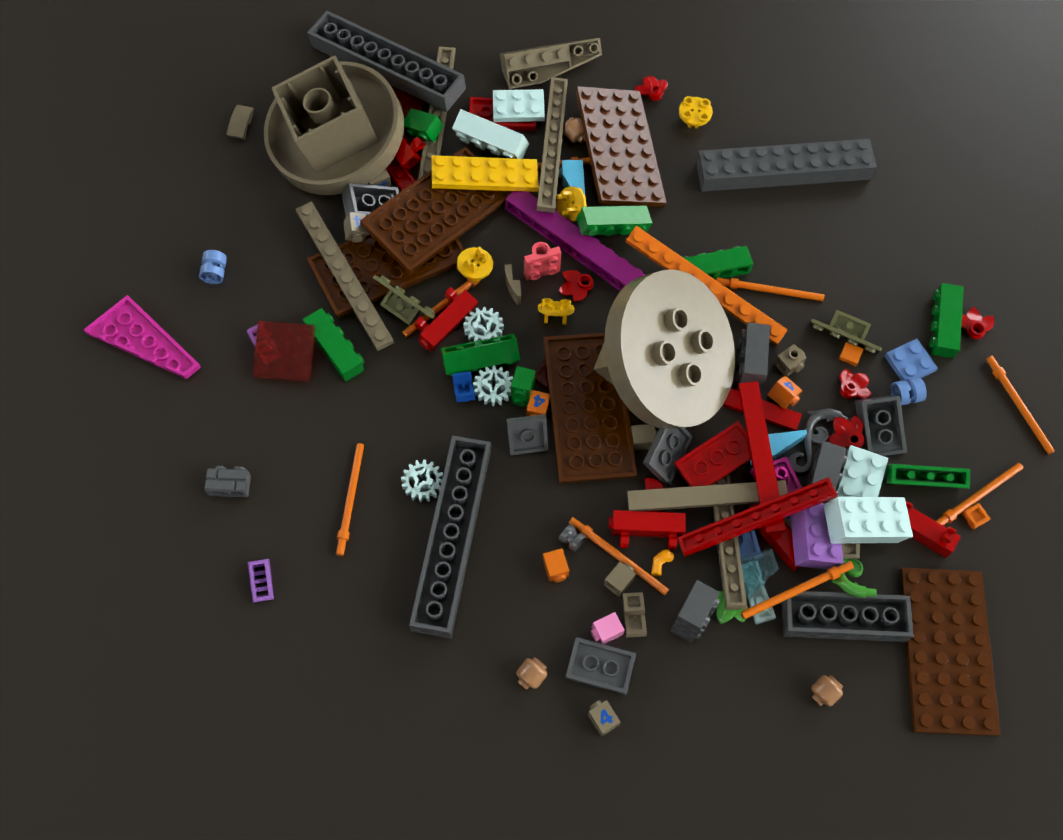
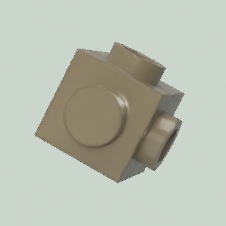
(790, 360)

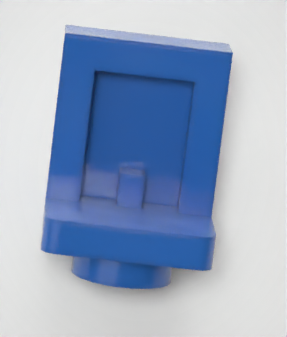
(463, 386)

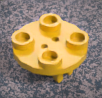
(695, 111)
(570, 202)
(470, 269)
(556, 308)

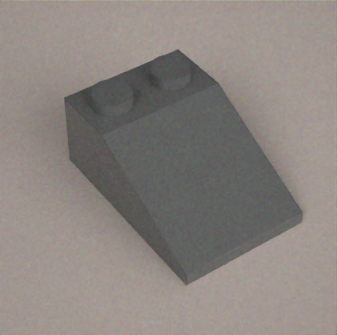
(366, 198)
(882, 424)

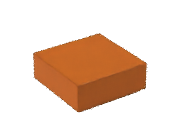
(851, 354)
(975, 516)

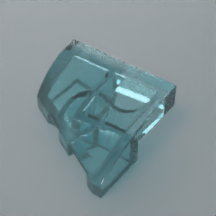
(757, 570)

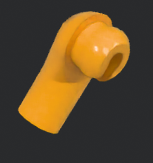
(659, 560)

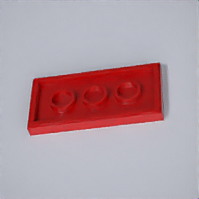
(484, 108)
(715, 457)

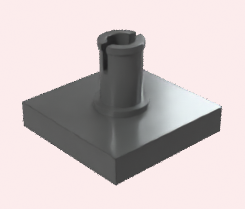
(527, 434)

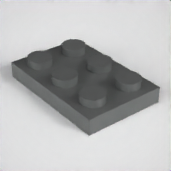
(665, 450)
(600, 666)

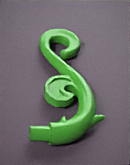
(853, 588)

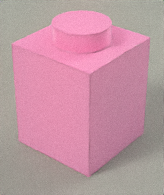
(607, 629)

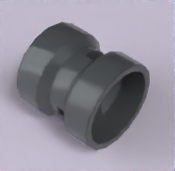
(571, 537)

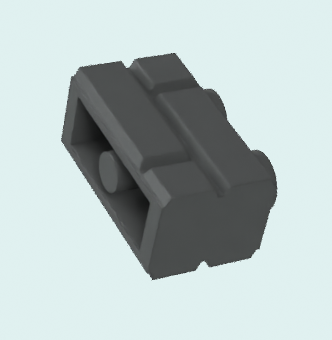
(227, 482)

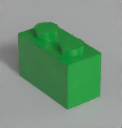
(422, 125)
(522, 386)

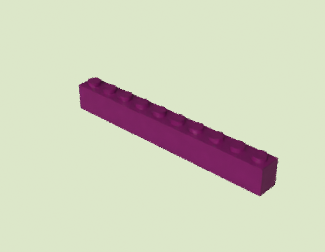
(568, 237)

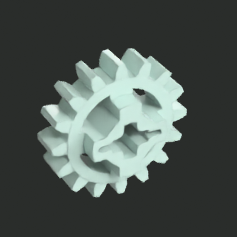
(489, 321)
(484, 382)
(422, 472)

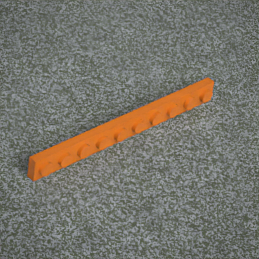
(729, 300)

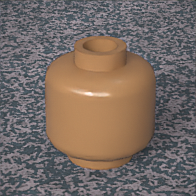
(574, 130)
(531, 673)
(827, 690)

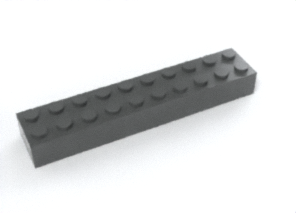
(396, 63)
(785, 165)
(450, 538)

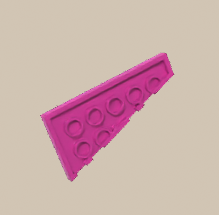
(136, 333)

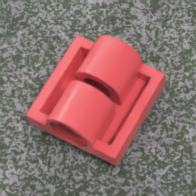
(542, 261)

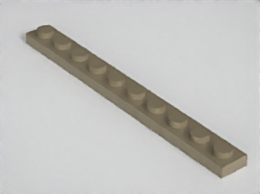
(446, 57)
(552, 145)
(344, 276)

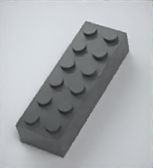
(848, 617)

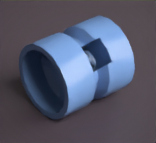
(212, 266)
(909, 391)

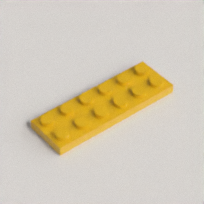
(484, 173)

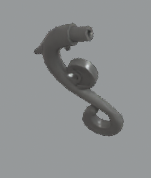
(822, 435)

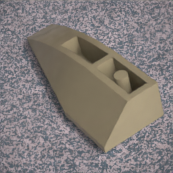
(541, 63)

